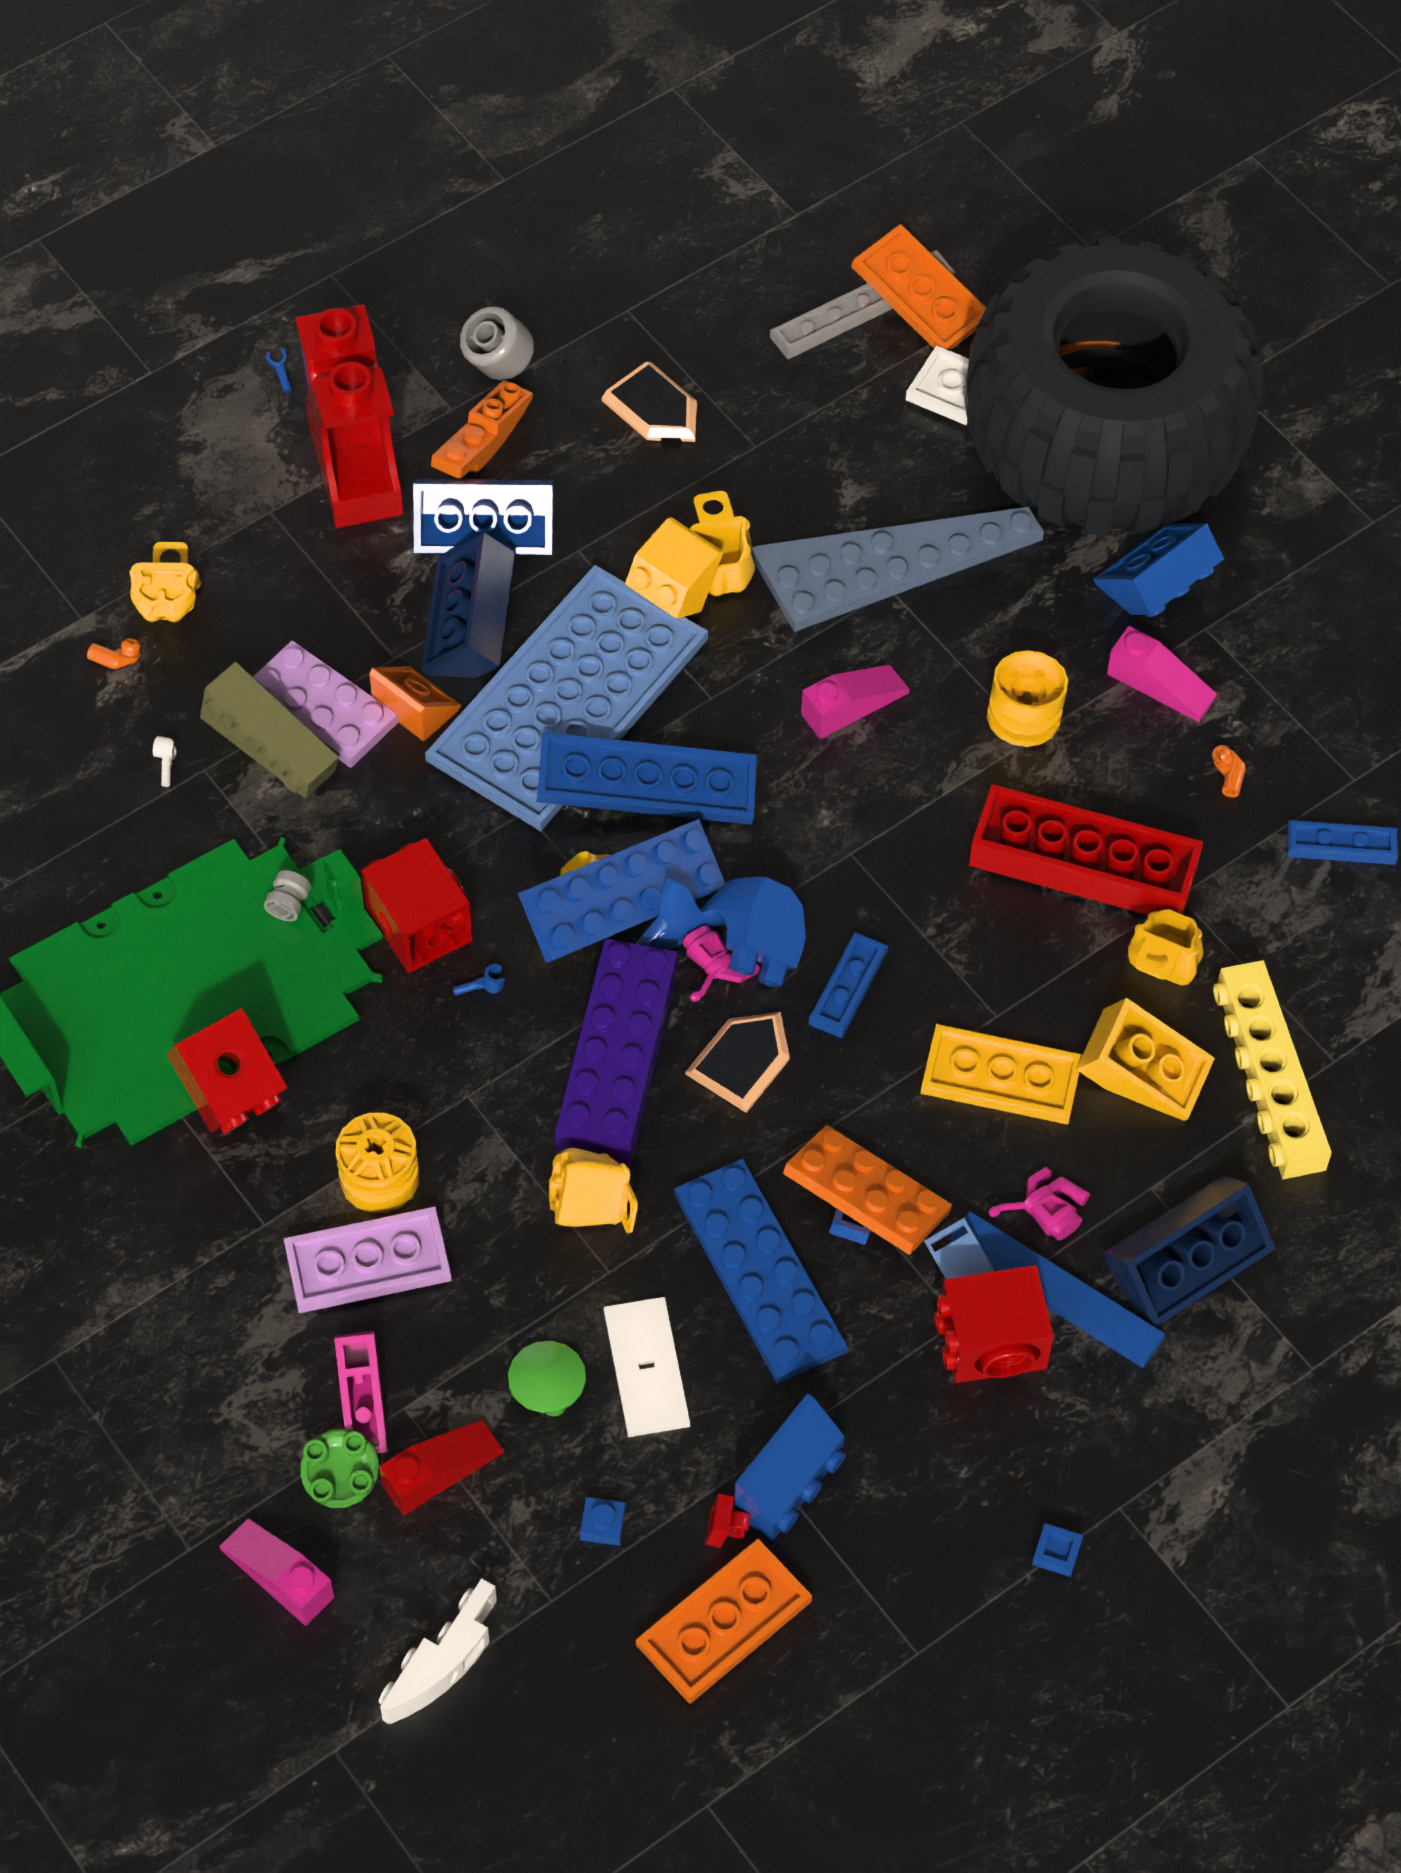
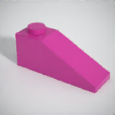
(1159, 674)
(849, 697)
(361, 1387)
(280, 1570)

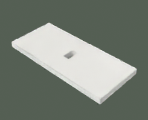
(650, 1396)

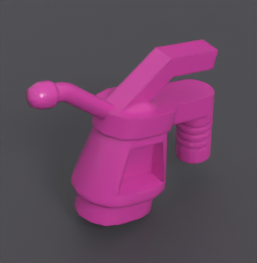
(710, 953)
(1051, 1212)

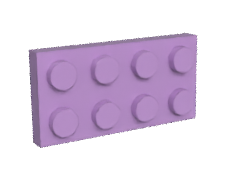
(326, 703)
(367, 1259)

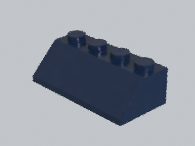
(468, 609)
(1190, 1250)

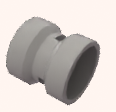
(288, 893)

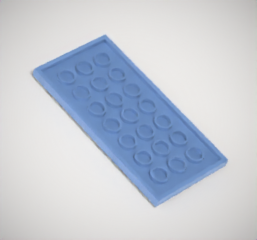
(578, 674)

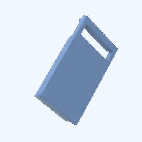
(961, 1256)

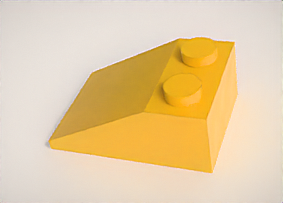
(1145, 1060)

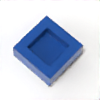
(848, 1228)
(602, 1521)
(1057, 1550)

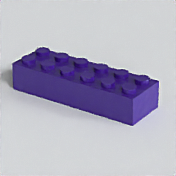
(617, 1050)

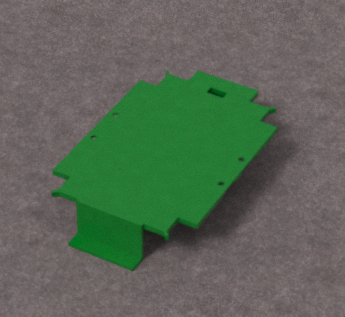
(116, 999)

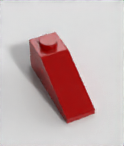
(437, 1464)

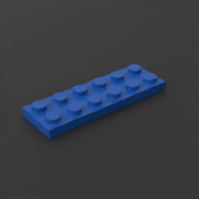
(647, 778)
(618, 890)
(760, 1271)

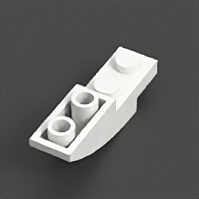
(436, 1668)

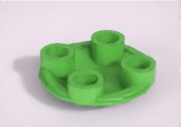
(547, 1377)
(339, 1468)

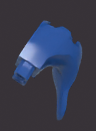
(760, 918)

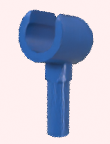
(281, 370)
(486, 982)

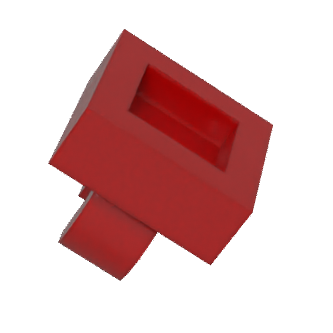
(725, 1522)

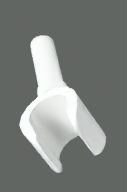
(165, 749)

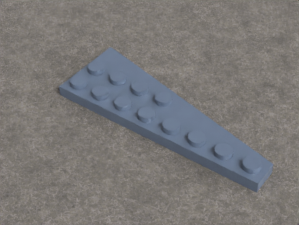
(853, 569)

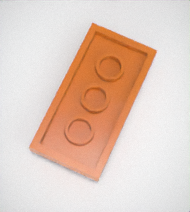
(920, 289)
(867, 1189)
(723, 1621)

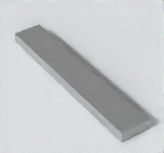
(833, 318)

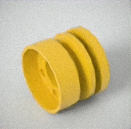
(1027, 698)
(377, 1162)

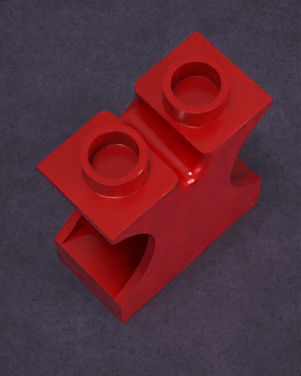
(349, 416)

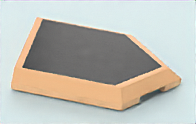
(653, 404)
(743, 1058)

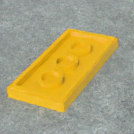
(1001, 1074)

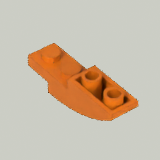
(484, 433)

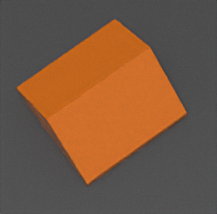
(415, 699)

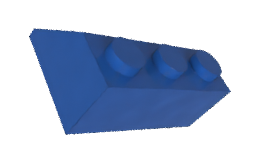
(1161, 568)
(790, 1469)

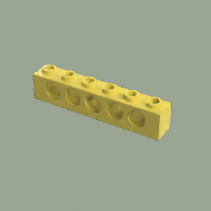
(1252, 985)

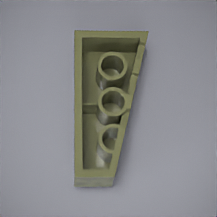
(266, 731)

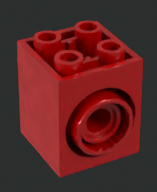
(417, 904)
(221, 1097)
(994, 1324)

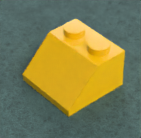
(675, 569)

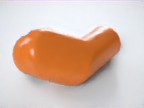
(117, 658)
(1231, 768)

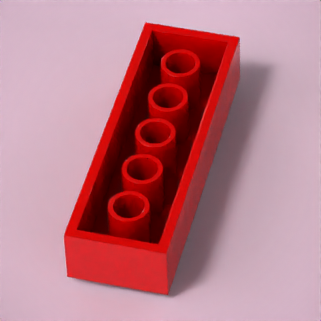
(1084, 852)

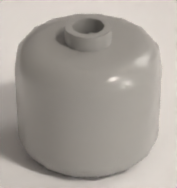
(496, 343)

